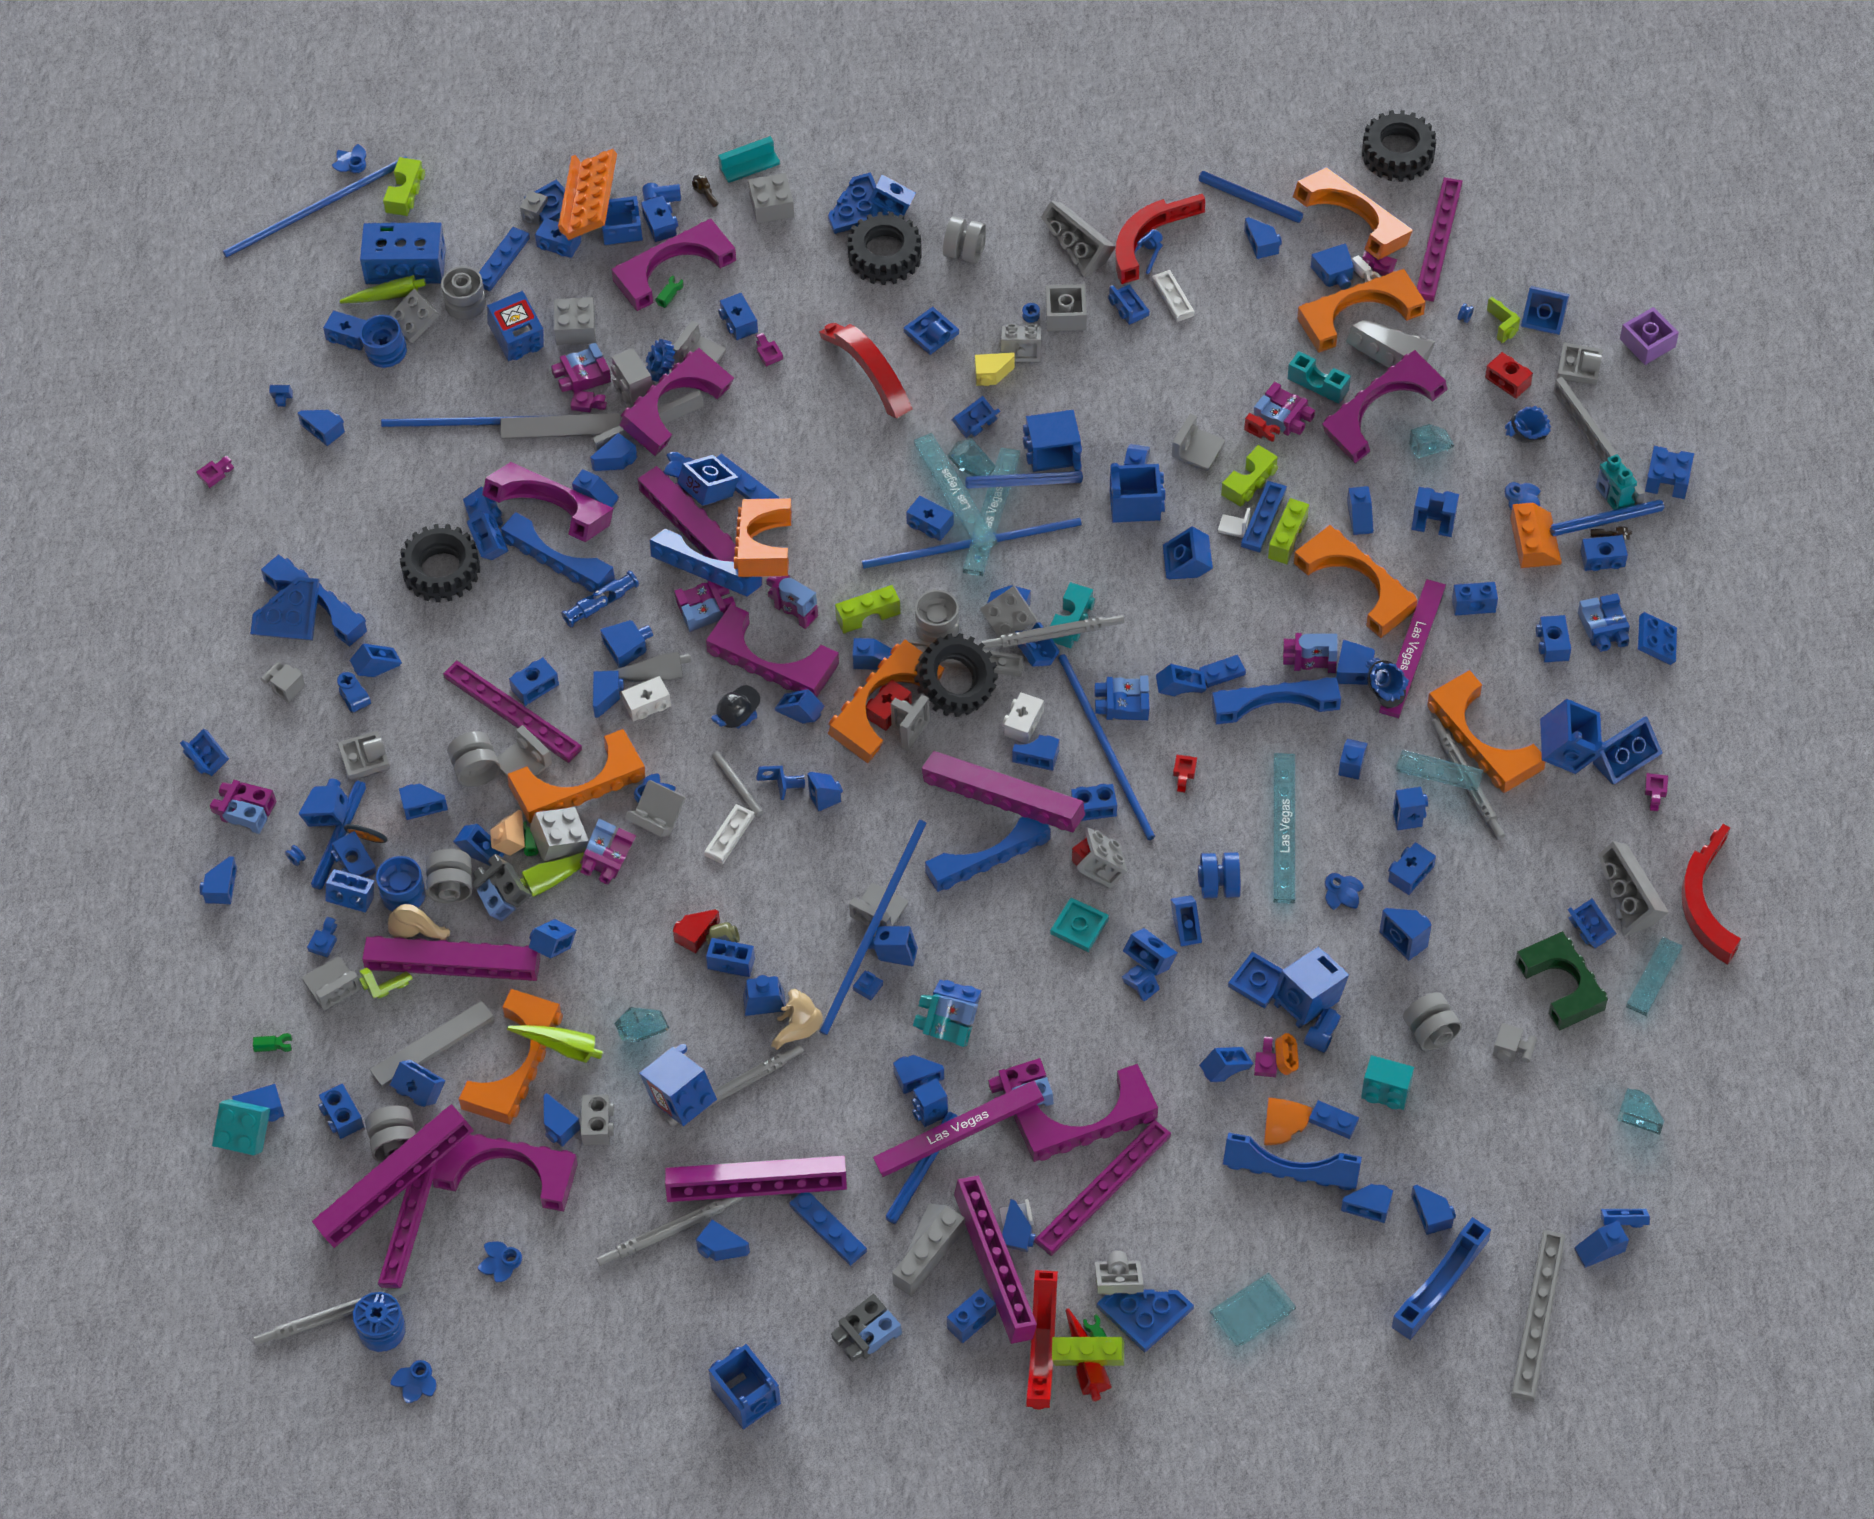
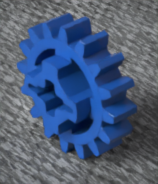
(660, 359)

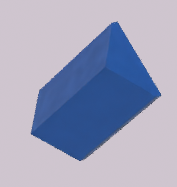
(1628, 751)

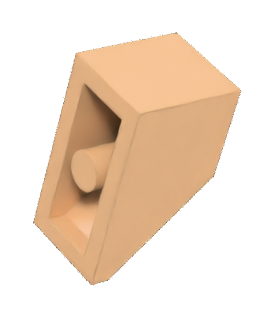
(508, 834)

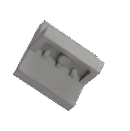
(910, 719)

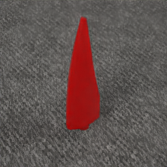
(1090, 1375)

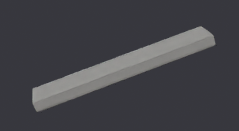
(666, 412)
(558, 425)
(1006, 663)
(434, 1042)

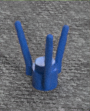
(1151, 241)

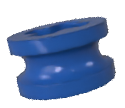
(1465, 313)
(1031, 317)
(295, 855)

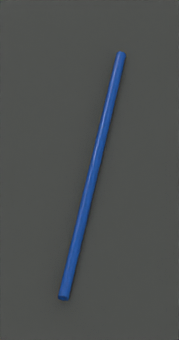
(310, 209)
(444, 421)
(966, 544)
(1106, 747)
(872, 927)

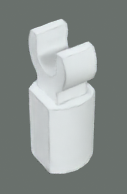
(1363, 269)

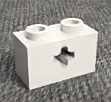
(646, 698)
(1023, 717)

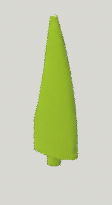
(389, 290)
(548, 874)
(564, 1041)

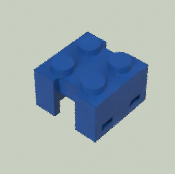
(622, 221)
(1669, 469)
(1435, 507)

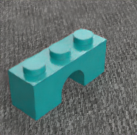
(1305, 373)
(1078, 601)

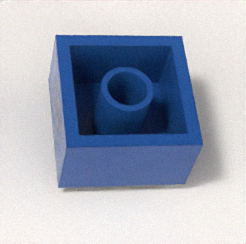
(707, 480)

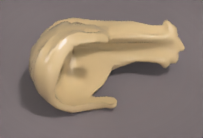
(409, 921)
(803, 1019)

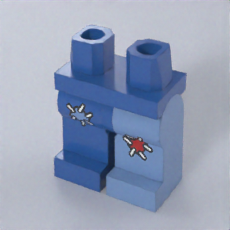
(1604, 621)
(1124, 698)

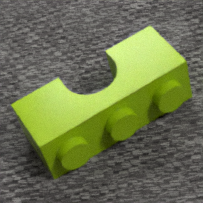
(409, 175)
(1241, 487)
(1289, 526)
(853, 611)
(1074, 1350)

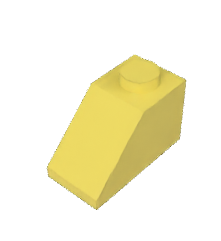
(993, 367)

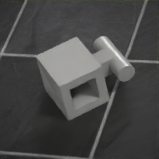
(284, 680)
(1510, 1042)

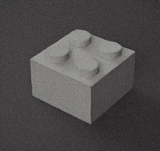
(771, 198)
(1066, 307)
(574, 321)
(630, 376)
(558, 833)

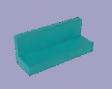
(748, 159)

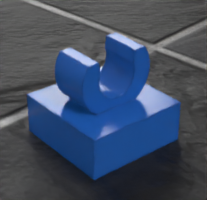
(280, 393)
(868, 985)

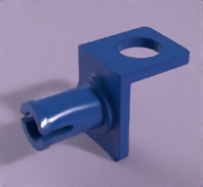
(784, 782)

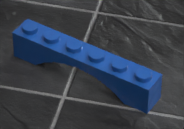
(671, 549)
(588, 572)
(346, 623)
(1316, 694)
(950, 869)
(1337, 1170)
(1456, 1261)

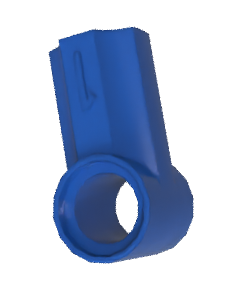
(669, 192)
(1321, 1034)

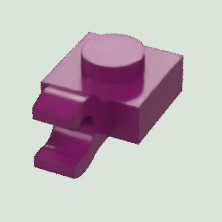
(1383, 266)
(768, 351)
(585, 401)
(213, 473)
(1656, 787)
(1266, 1061)

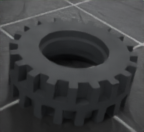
(1393, 163)
(884, 267)
(438, 542)
(971, 656)

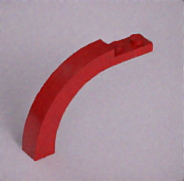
(1142, 222)
(873, 363)
(1699, 917)
(1041, 1345)

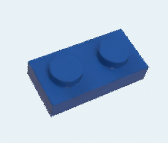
(1223, 671)
(1333, 1119)
(1633, 1217)

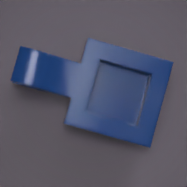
(323, 941)

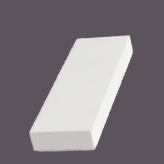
(1173, 296)
(729, 834)

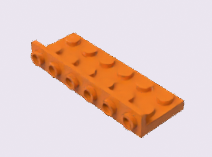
(587, 194)

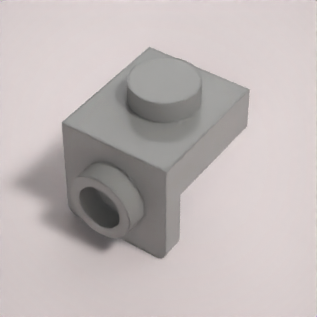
(532, 207)

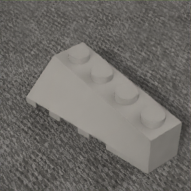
(1082, 242)
(1386, 344)
(1631, 889)
(931, 1241)

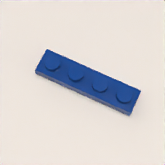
(503, 257)
(746, 484)
(1263, 516)
(828, 1227)

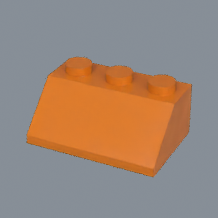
(1533, 536)

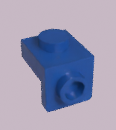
(1142, 981)

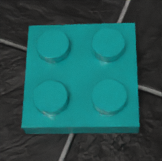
(1079, 924)

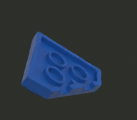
(854, 204)
(289, 612)
(1146, 1314)

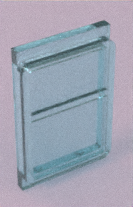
(1253, 1310)

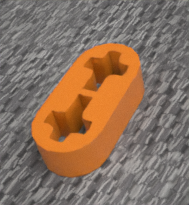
(1286, 1054)

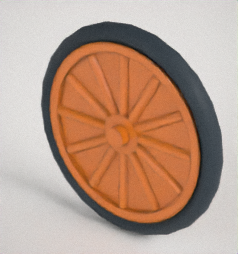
(366, 833)

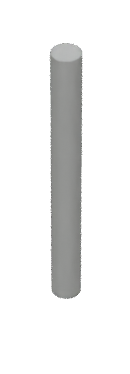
(737, 783)

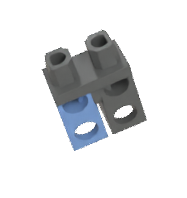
(500, 888)
(866, 1328)

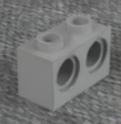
(591, 1119)

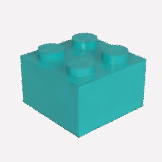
(1387, 1082)
(241, 1127)

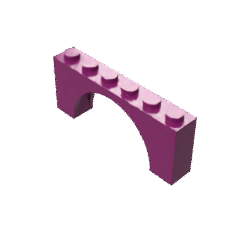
(702, 240)
(695, 372)
(1409, 374)
(515, 481)
(729, 644)
(1047, 1137)
(553, 1167)

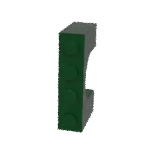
(1559, 953)

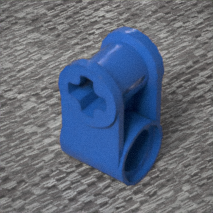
(352, 692)

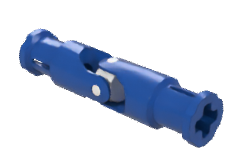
(591, 604)

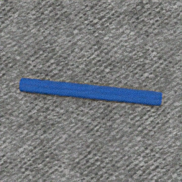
(1251, 197)
(1023, 479)
(1606, 517)
(327, 860)
(913, 1182)

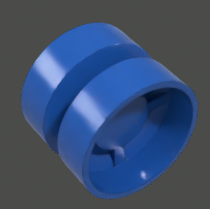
(1214, 875)
(400, 882)

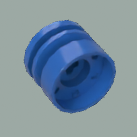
(383, 341)
(383, 1332)

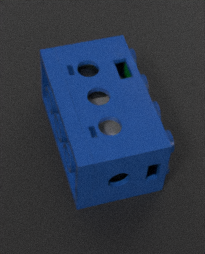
(401, 251)

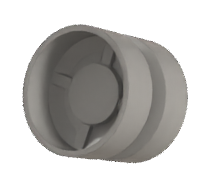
(965, 240)
(463, 292)
(936, 615)
(473, 759)
(449, 876)
(1432, 1021)
(389, 1130)

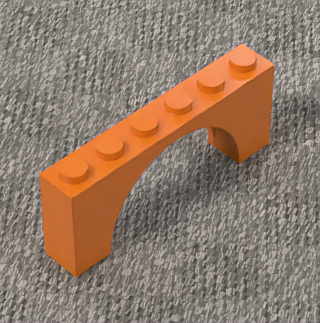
(1328, 188)
(1391, 290)
(754, 517)
(1333, 550)
(852, 726)
(1503, 766)
(620, 770)
(502, 1098)

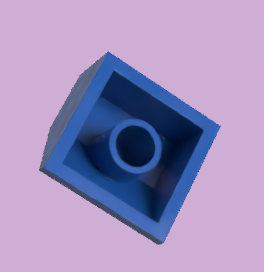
(1545, 310)
(1187, 555)
(1406, 930)

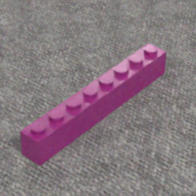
(686, 515)
(1003, 791)
(451, 958)
(392, 1176)
(755, 1178)
(995, 1259)

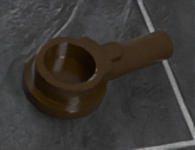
(701, 185)
(1621, 530)

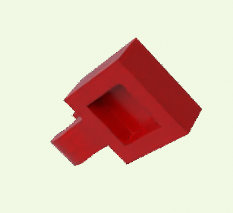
(1258, 427)
(1183, 769)

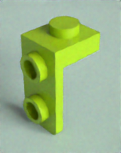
(1509, 319)
(368, 983)

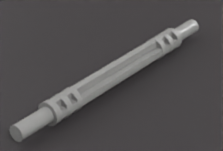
(1053, 632)
(1478, 796)
(750, 1076)
(668, 1229)
(319, 1318)

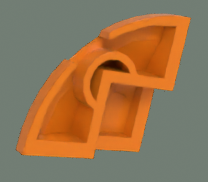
(1284, 1120)

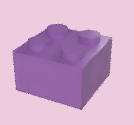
(1649, 336)

